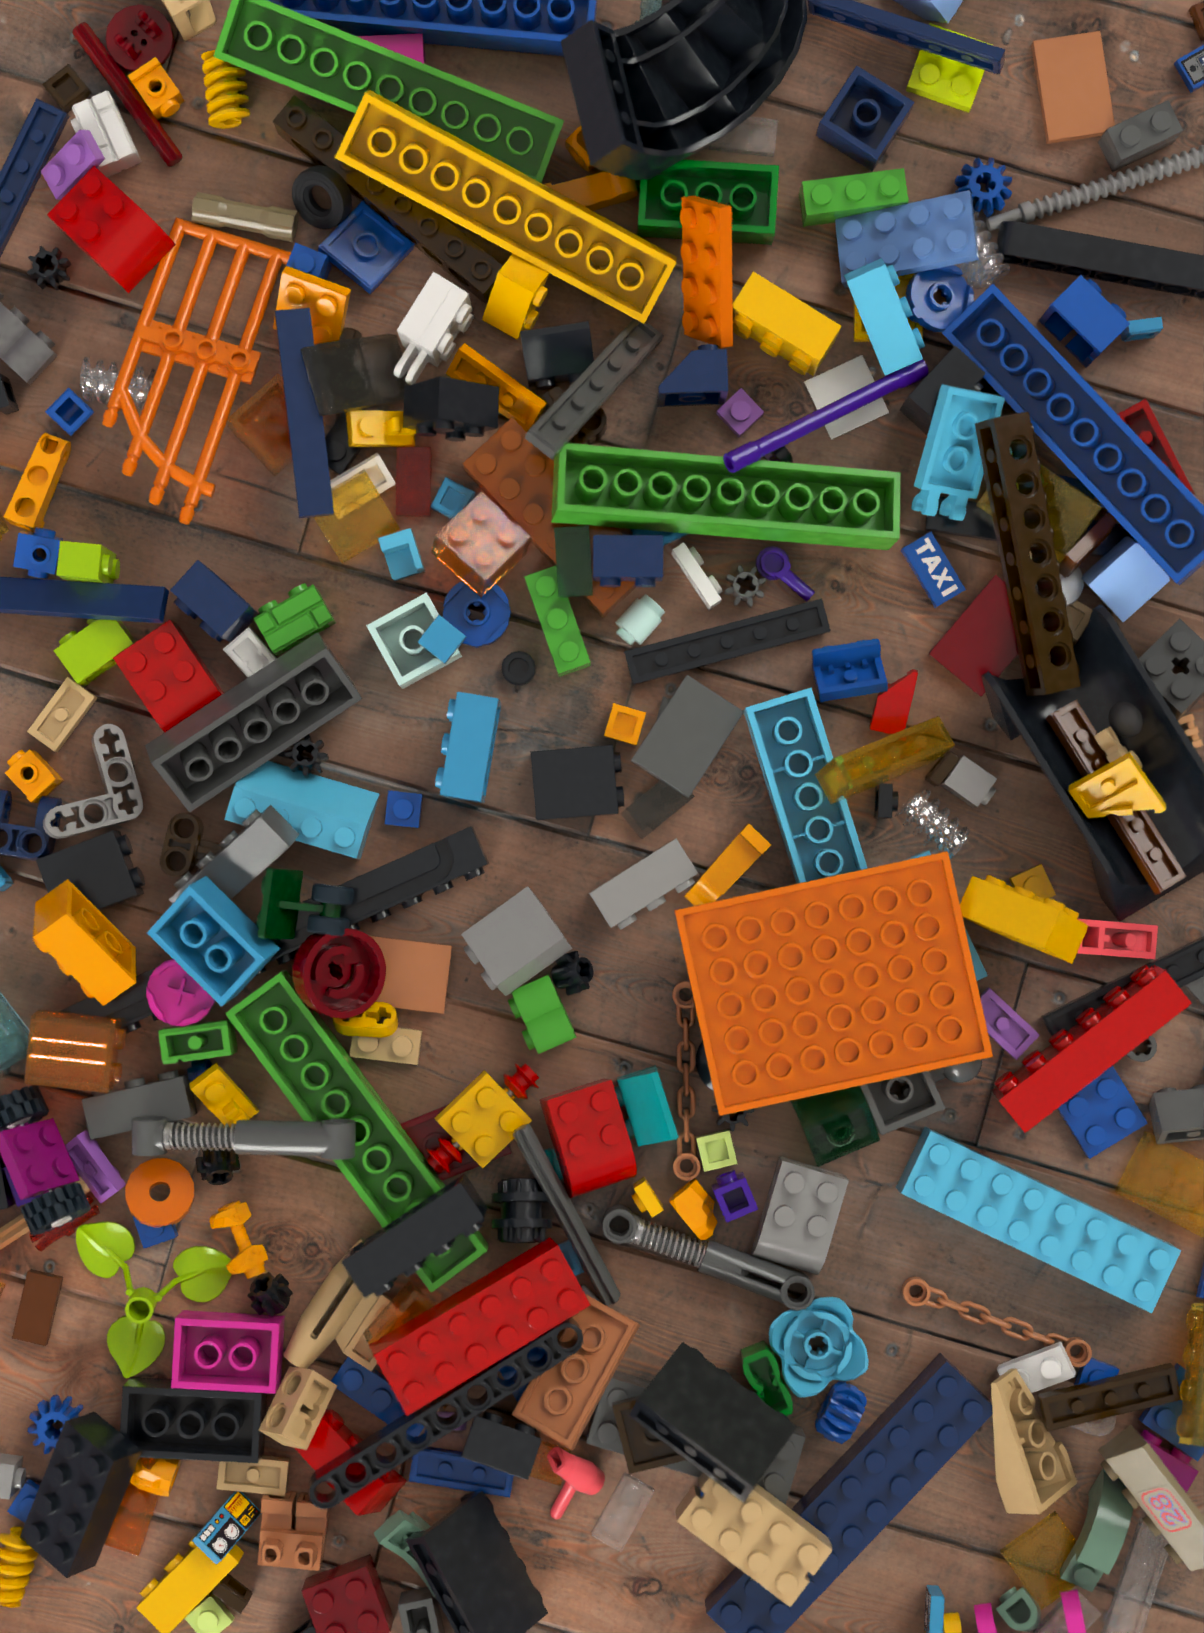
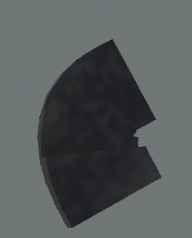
(677, 78)

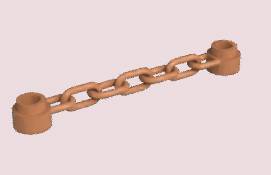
(685, 1089)
(923, 1298)

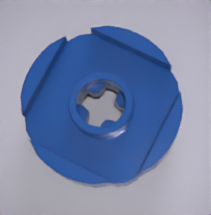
(924, 307)
(477, 632)

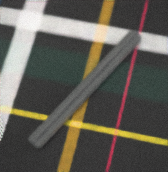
(566, 1214)

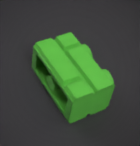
(294, 619)
(197, 1041)

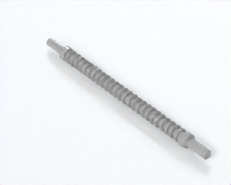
(1028, 211)

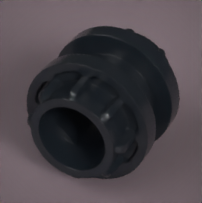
(520, 1211)

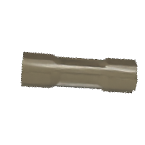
(220, 212)

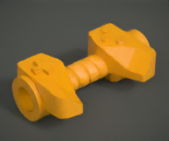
(250, 1257)

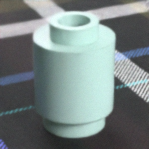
(639, 620)

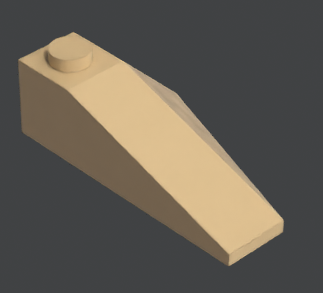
(1028, 1461)

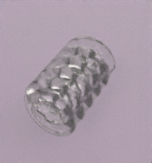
(988, 268)
(100, 382)
(934, 823)

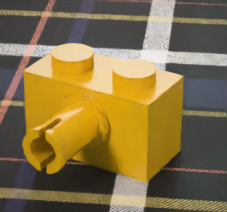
(515, 296)

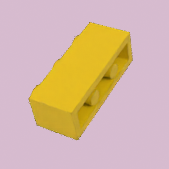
(183, 1586)

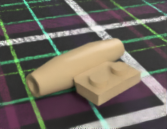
(339, 1314)

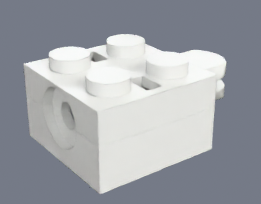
(432, 326)

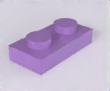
(72, 163)
(1006, 1025)
(94, 1167)

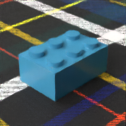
(468, 747)
(213, 940)

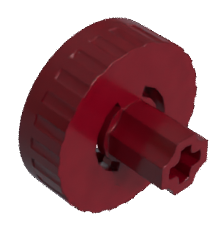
(322, 965)

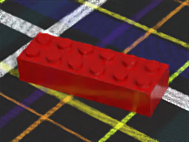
(1090, 1046)
(479, 1325)

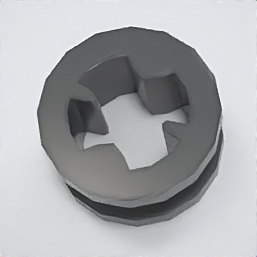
(1150, 1052)

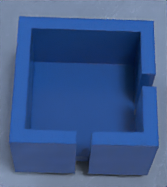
(1090, 315)

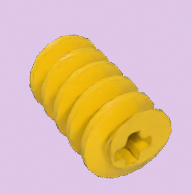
(223, 92)
(15, 1567)

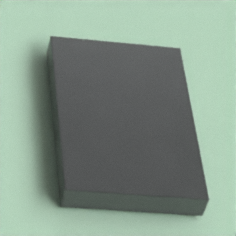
(687, 736)

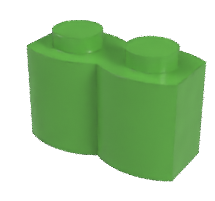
(542, 1014)

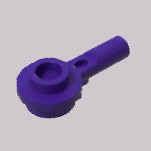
(775, 564)

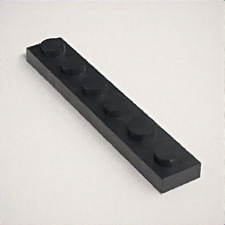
(727, 641)

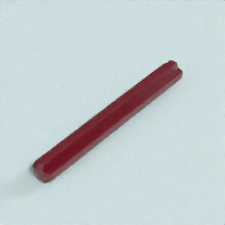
(127, 94)

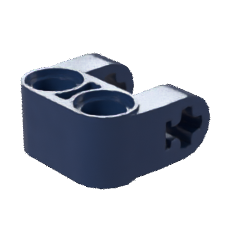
(21, 835)

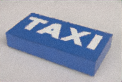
(933, 569)

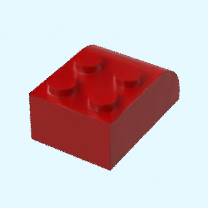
(111, 229)
(168, 675)
(589, 1137)

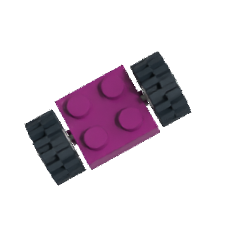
(39, 1162)

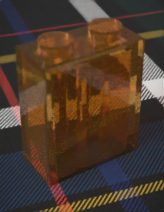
(74, 1051)

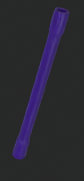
(754, 450)

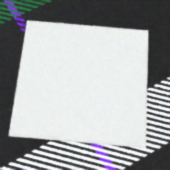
(839, 383)

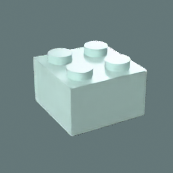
(397, 640)

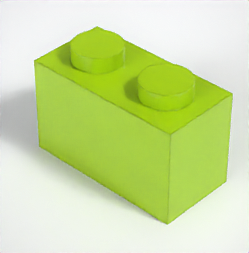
(87, 563)
(93, 649)

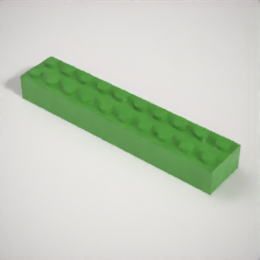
(345, 67)
(704, 498)
(328, 1085)

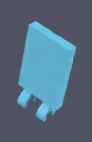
(952, 453)

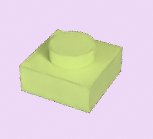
(716, 1150)
(210, 1616)

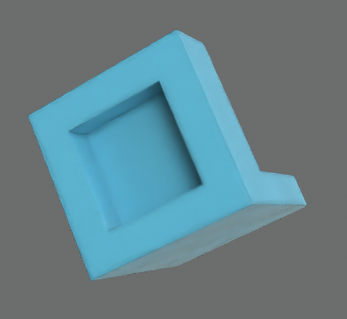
(401, 554)

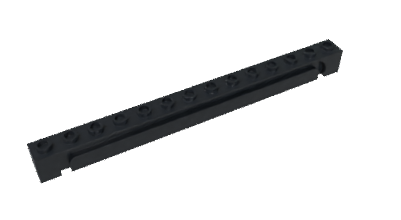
(374, 895)

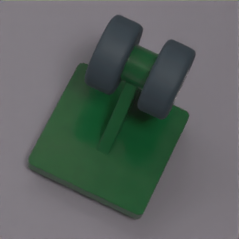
(281, 904)

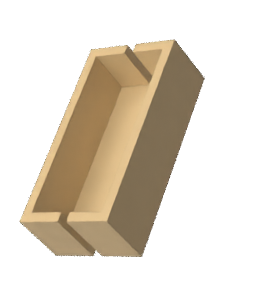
(756, 1536)

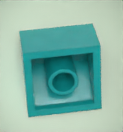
(646, 1106)

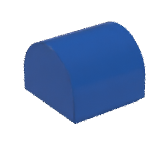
(70, 411)

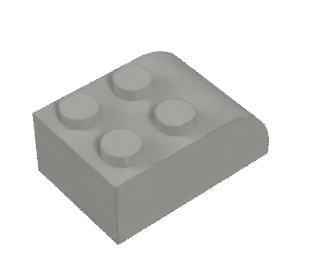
(799, 1215)

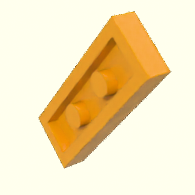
(514, 398)

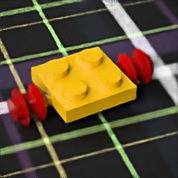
(482, 1119)

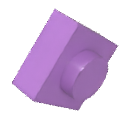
(740, 412)

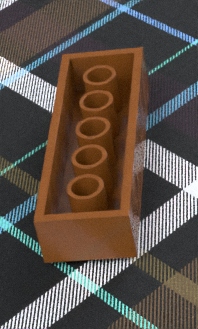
(521, 485)

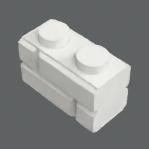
(109, 130)

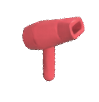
(578, 1475)

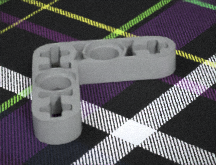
(107, 802)

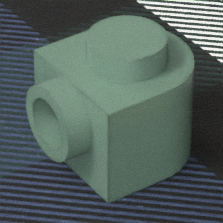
(1019, 1610)

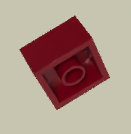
(348, 1599)

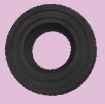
(336, 188)

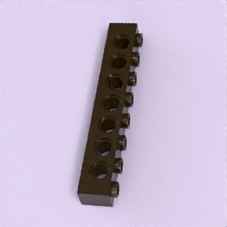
(421, 225)
(1014, 543)

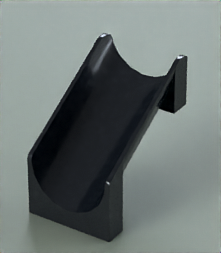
(1109, 676)

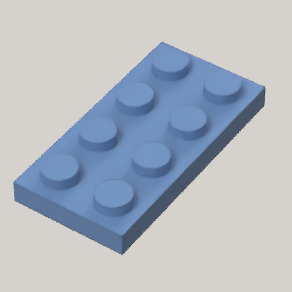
(910, 236)

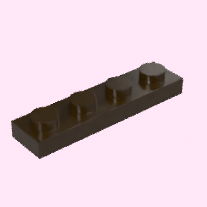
(1109, 1397)

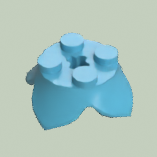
(840, 1359)

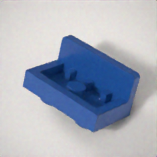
(848, 670)

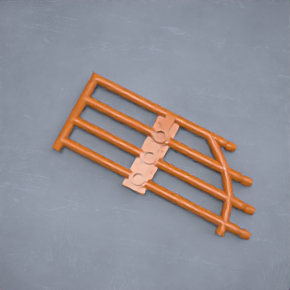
(193, 350)

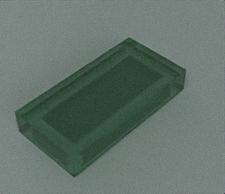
(573, 561)

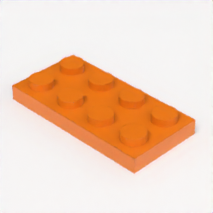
(707, 270)

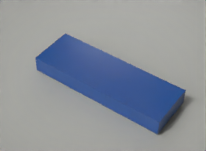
(450, 1470)

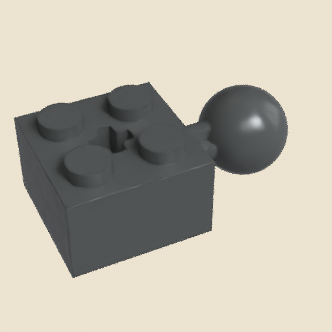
(1181, 692)
(917, 1097)

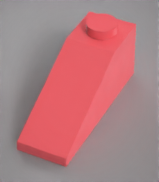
(1119, 939)

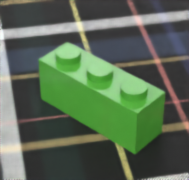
(851, 195)
(557, 622)

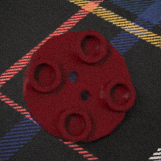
(151, 28)

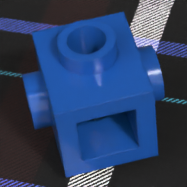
(27, 556)

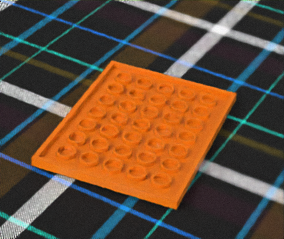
(833, 983)

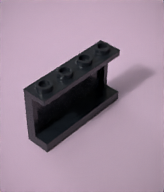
(712, 1421)
(477, 1571)

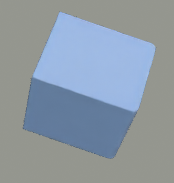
(1125, 578)

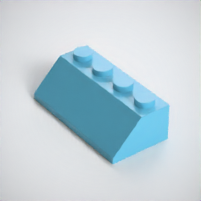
(318, 808)

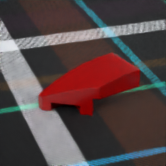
(894, 705)

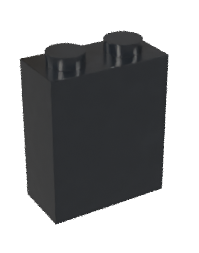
(576, 782)
(97, 868)

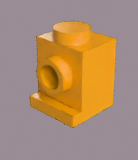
(150, 77)
(44, 778)

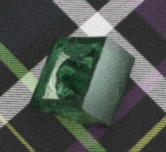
(835, 1123)

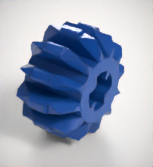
(995, 185)
(840, 1412)
(49, 1414)

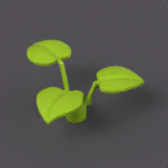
(134, 1338)

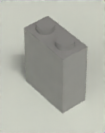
(515, 942)

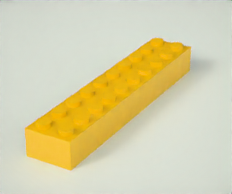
(505, 206)

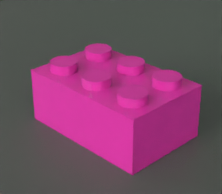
(228, 1351)

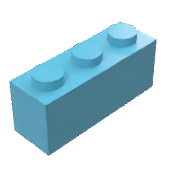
(885, 315)

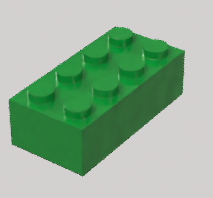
(744, 186)

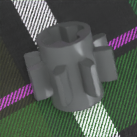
(755, 583)

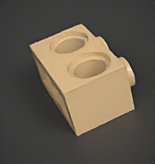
(298, 1407)

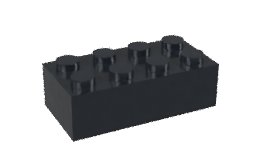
(414, 1236)
(192, 1422)
(80, 1494)

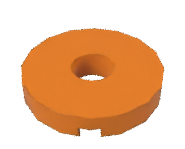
(163, 1212)

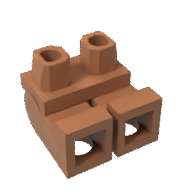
(290, 1547)

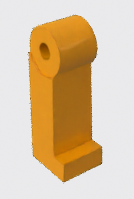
(597, 190)
(38, 483)
(728, 866)

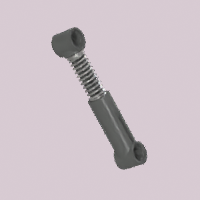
(326, 1138)
(712, 1258)

